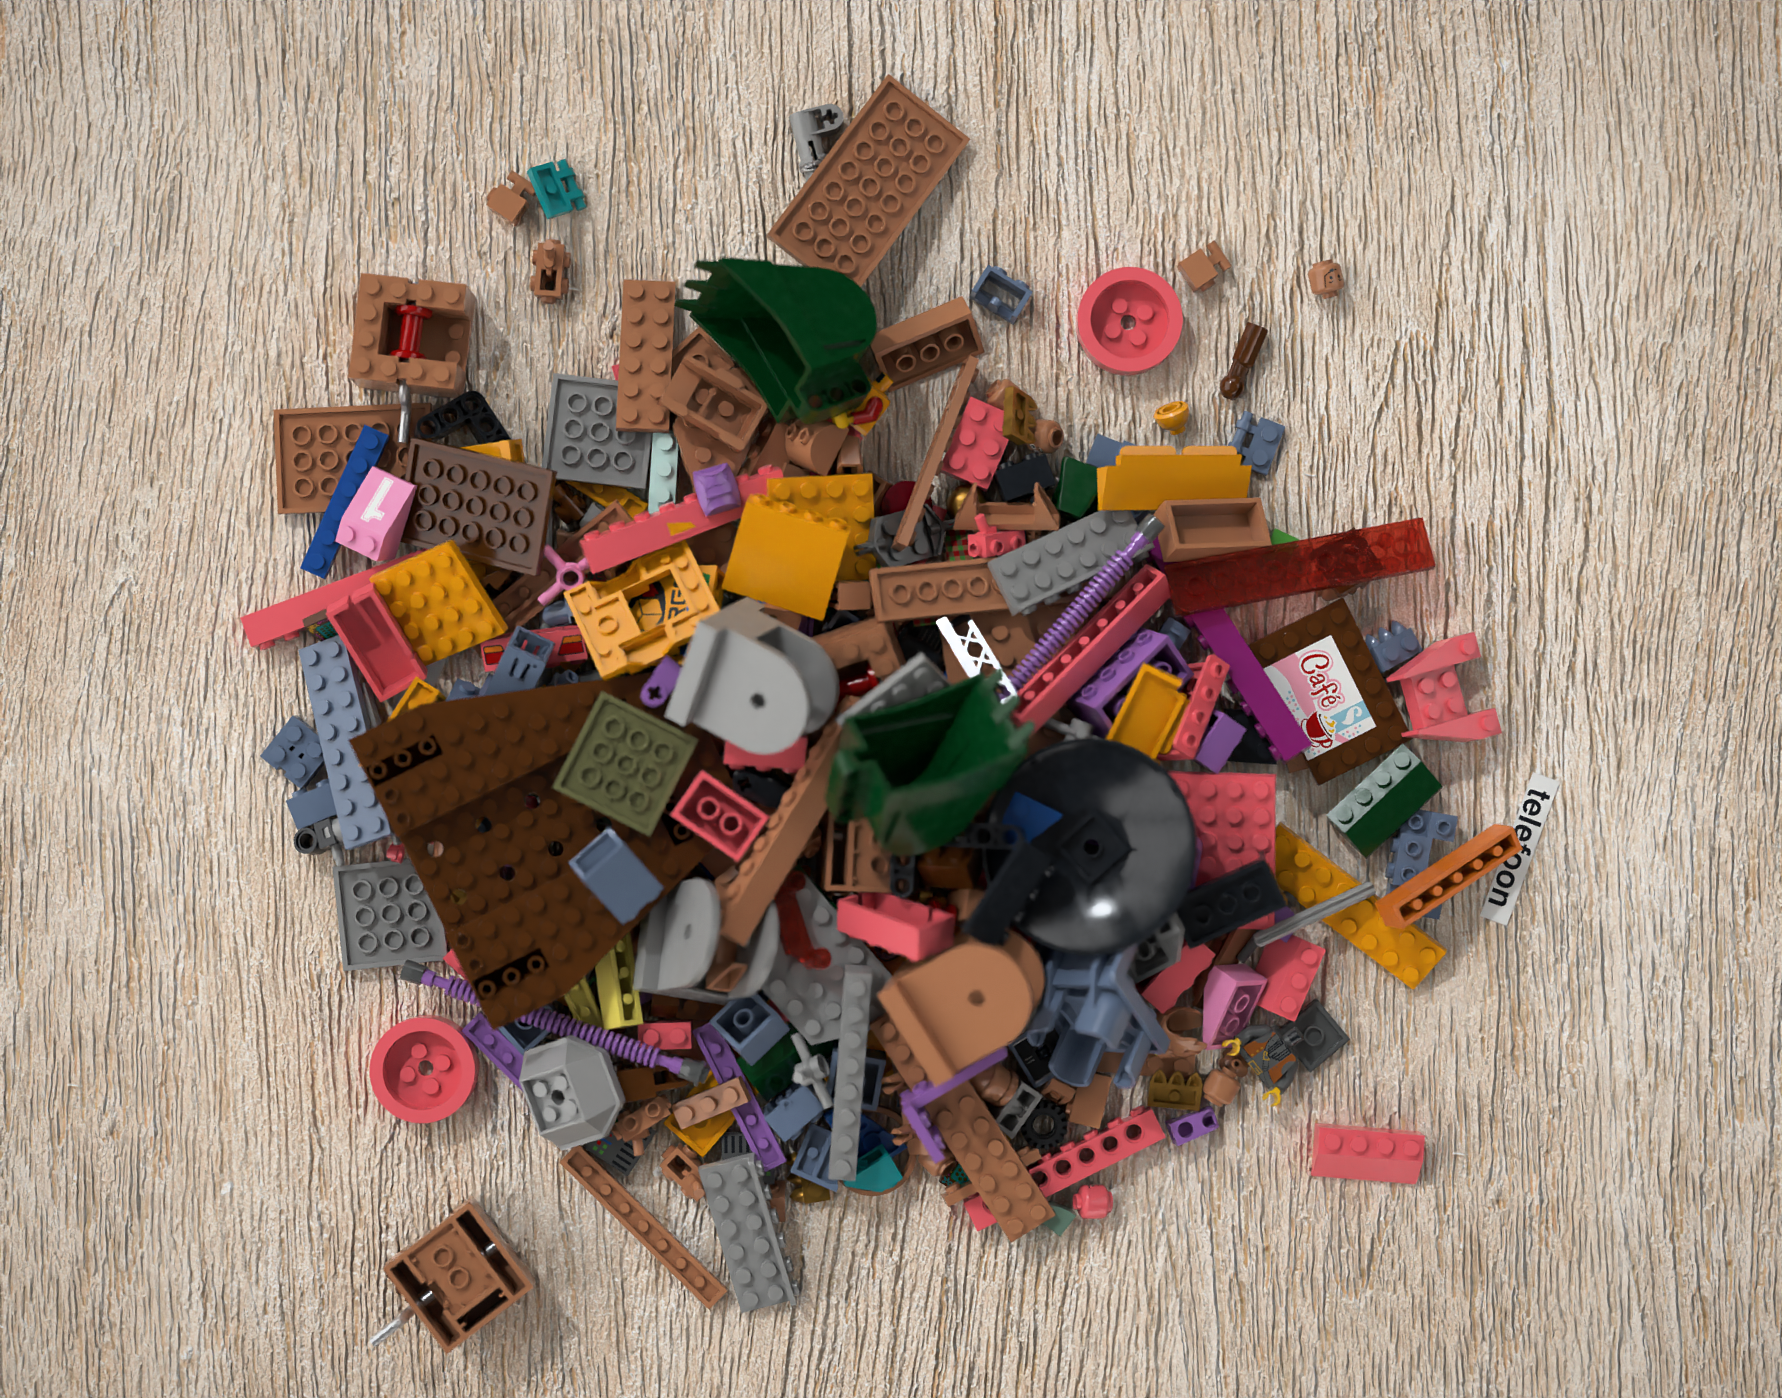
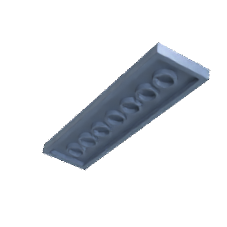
(340, 716)

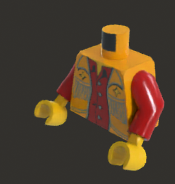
(871, 409)

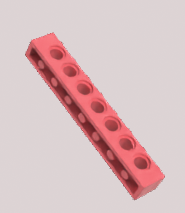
(1079, 1169)

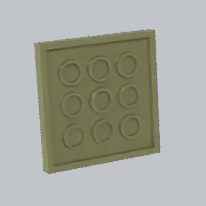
(625, 763)

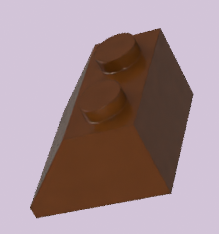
(951, 867)

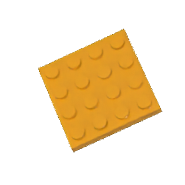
(839, 497)
(439, 602)

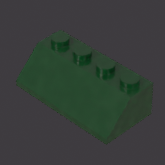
(1384, 801)
(776, 1067)

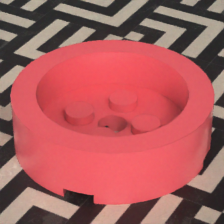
(1134, 294)
(397, 1072)

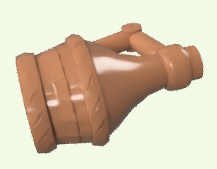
(996, 1084)

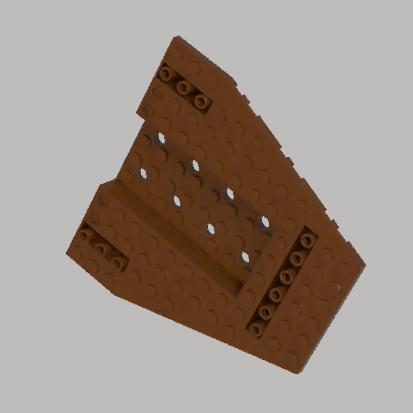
(481, 758)

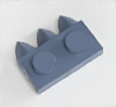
(1392, 647)

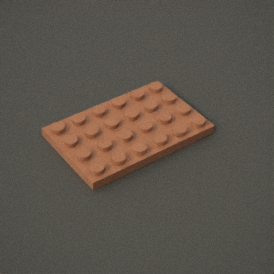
(318, 442)

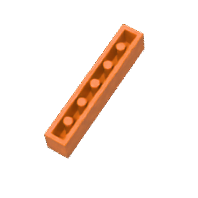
(1448, 876)

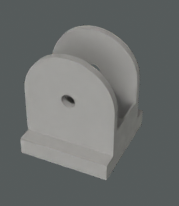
(754, 680)
(681, 939)

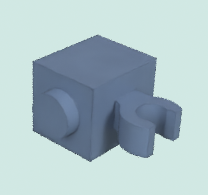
(1175, 631)

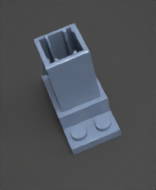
(516, 669)

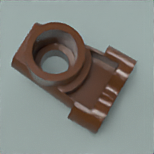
(571, 506)

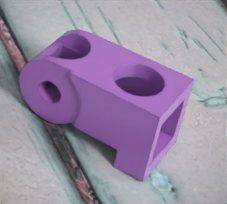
(1192, 1125)

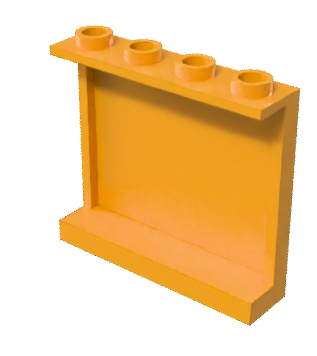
(786, 556)

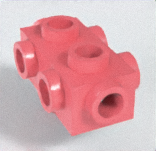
(993, 542)

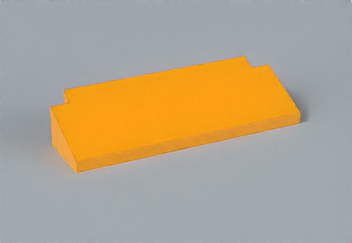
(1157, 474)
(1150, 712)

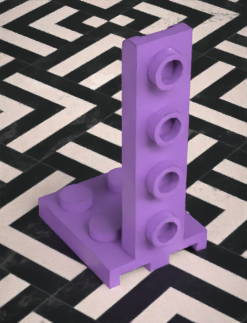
(924, 1092)

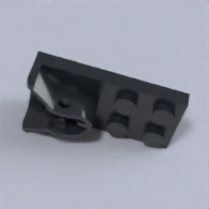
(1230, 902)

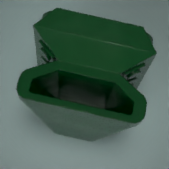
(1076, 491)

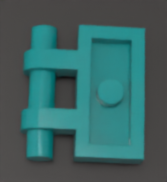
(551, 192)

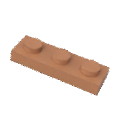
(711, 1102)

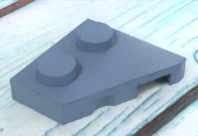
(814, 1157)

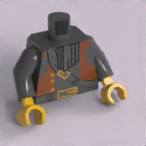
(1269, 1055)

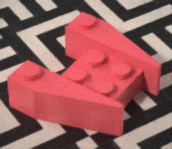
(1436, 697)

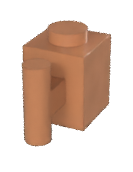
(509, 202)
(1199, 269)

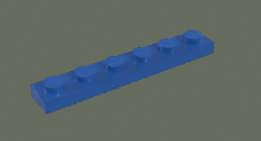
(363, 457)

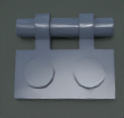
(1263, 443)

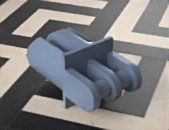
(558, 614)

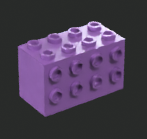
(1106, 690)

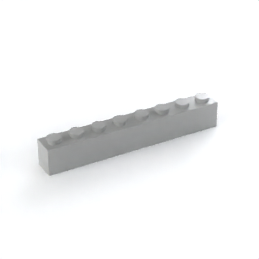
(850, 1072)

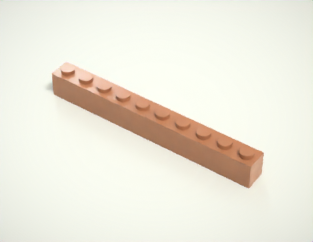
(783, 838)

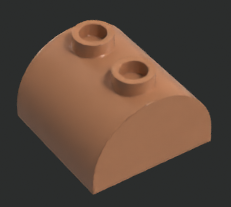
(814, 445)

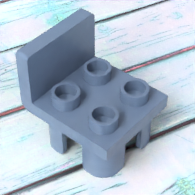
(1097, 1014)

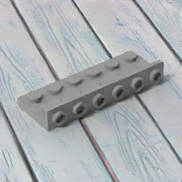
(1063, 560)
(749, 1232)

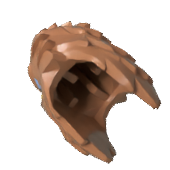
(1176, 1022)

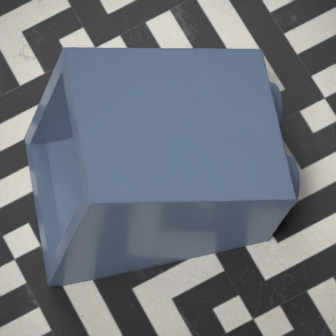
(616, 876)

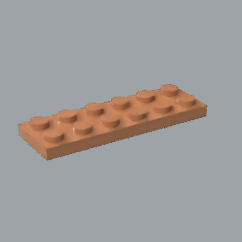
(645, 355)

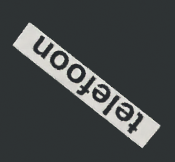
(1528, 829)

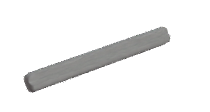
(1314, 914)

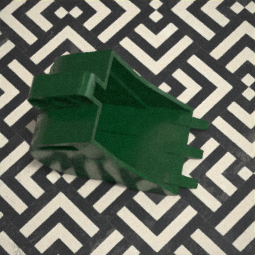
(789, 331)
(926, 764)

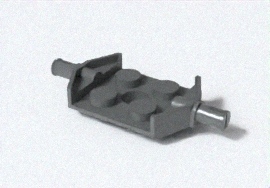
(926, 544)

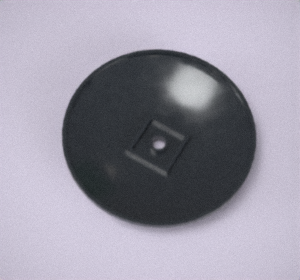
(1142, 834)

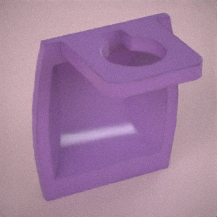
(716, 489)

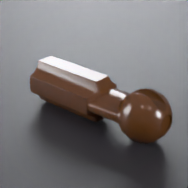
(1233, 384)

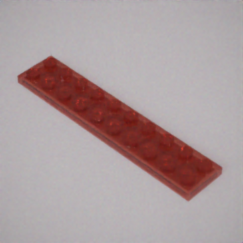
(1299, 567)

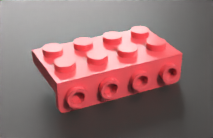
(1203, 693)

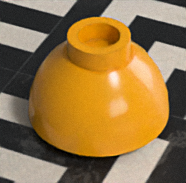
(1172, 416)

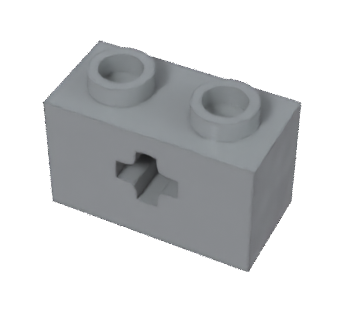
(1017, 1110)

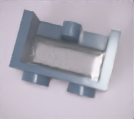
(1001, 293)

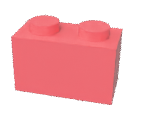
(667, 1034)

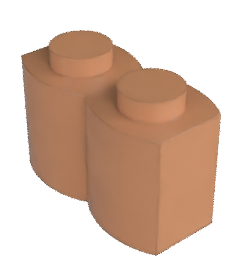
(848, 457)

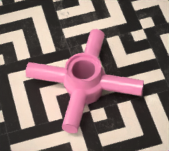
(562, 568)

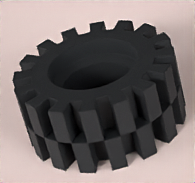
(1058, 1131)

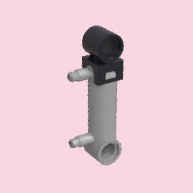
(326, 836)

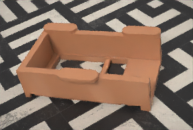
(685, 382)

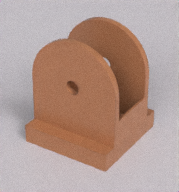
(964, 1001)

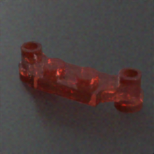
(792, 927)

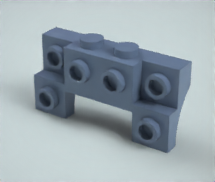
(1413, 847)

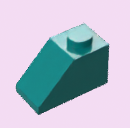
(875, 1171)

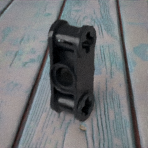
(761, 787)

